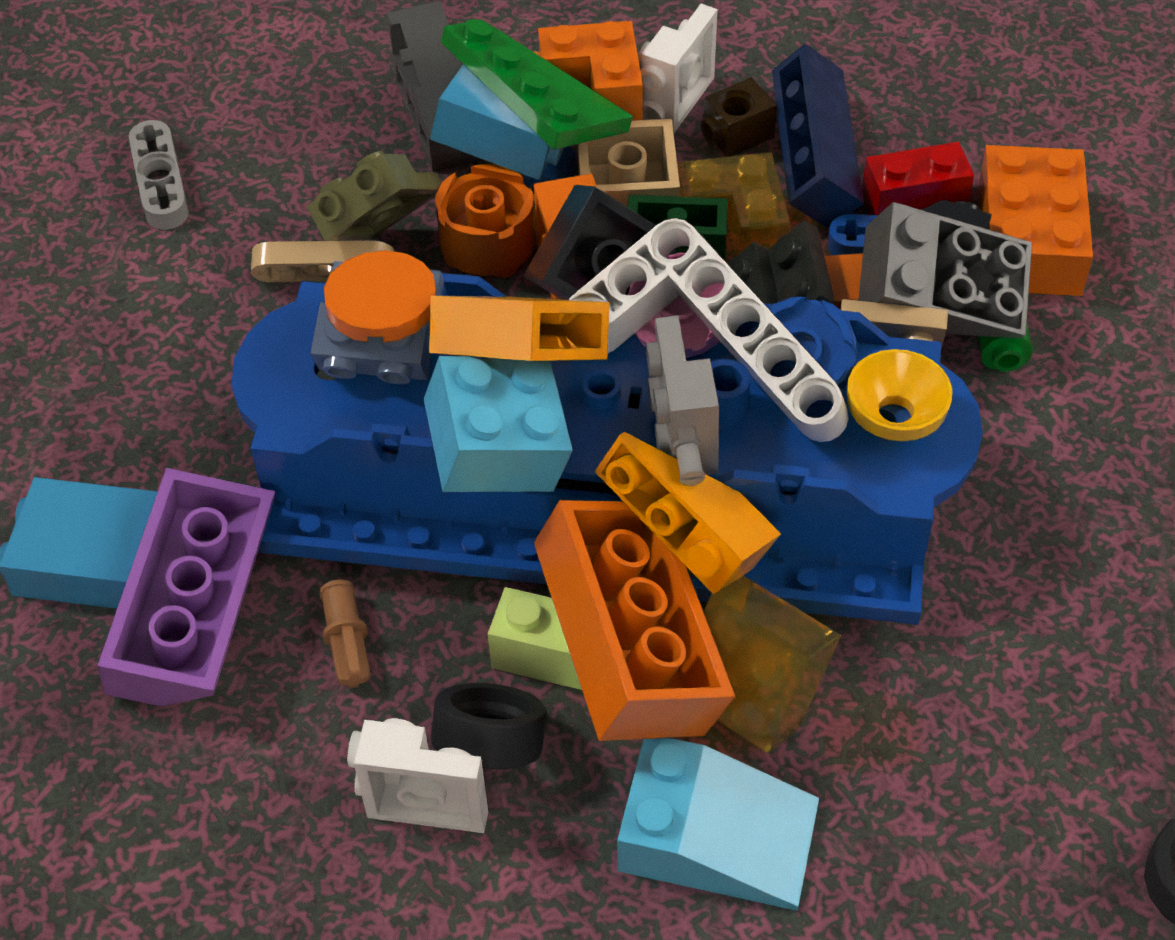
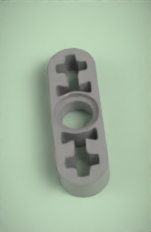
(163, 159)

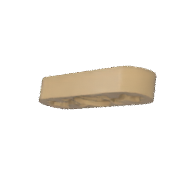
(305, 259)

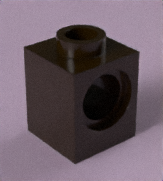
(738, 117)

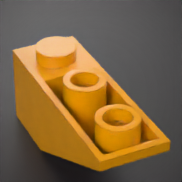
(702, 524)

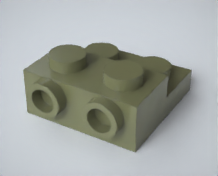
(372, 198)

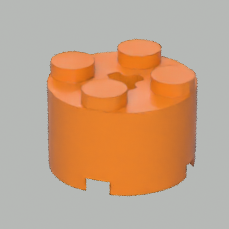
(486, 221)

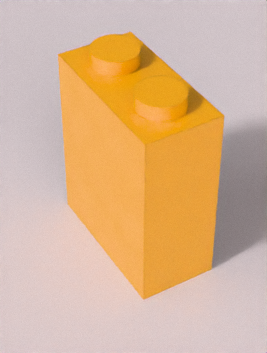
(519, 328)

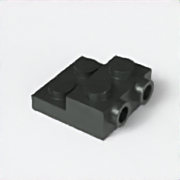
(787, 269)

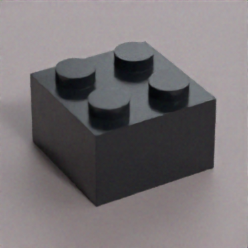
(585, 240)

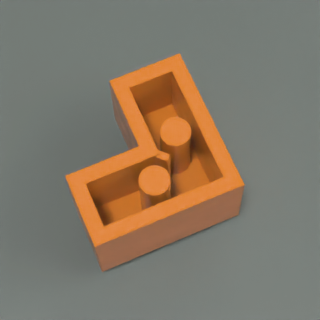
(600, 58)

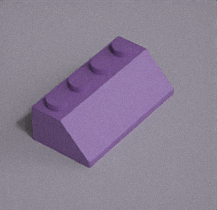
(184, 589)

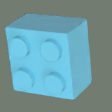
(496, 425)

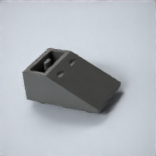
(948, 266)

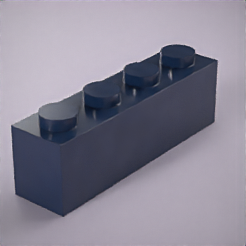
(816, 136)

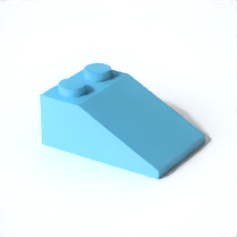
(715, 825)

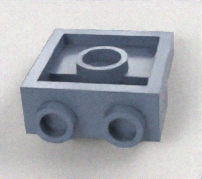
(389, 361)

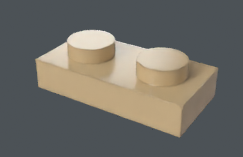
(902, 320)

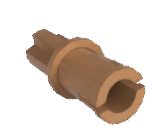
(345, 633)

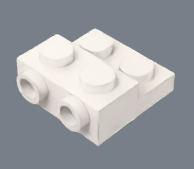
(678, 66)
(414, 784)

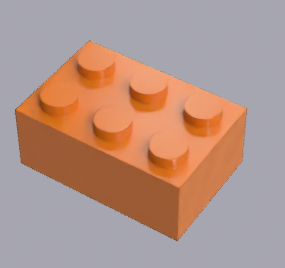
(1045, 201)

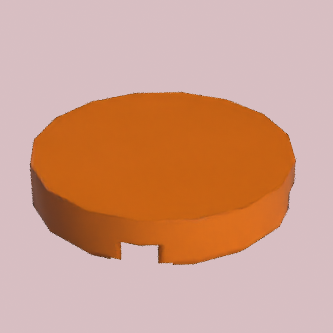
(379, 296)

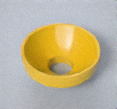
(901, 380)

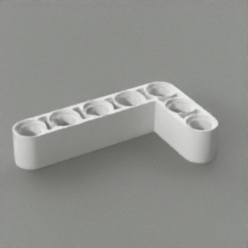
(721, 314)

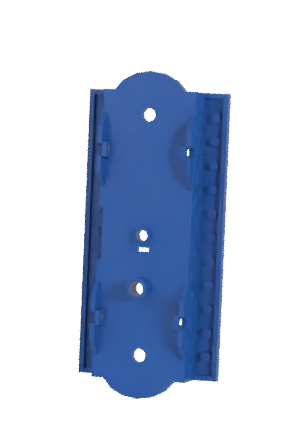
(847, 535)

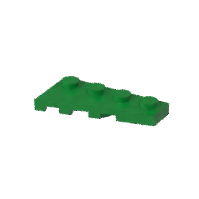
(534, 89)

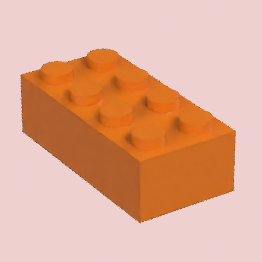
(631, 624)

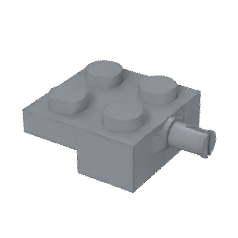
(684, 403)

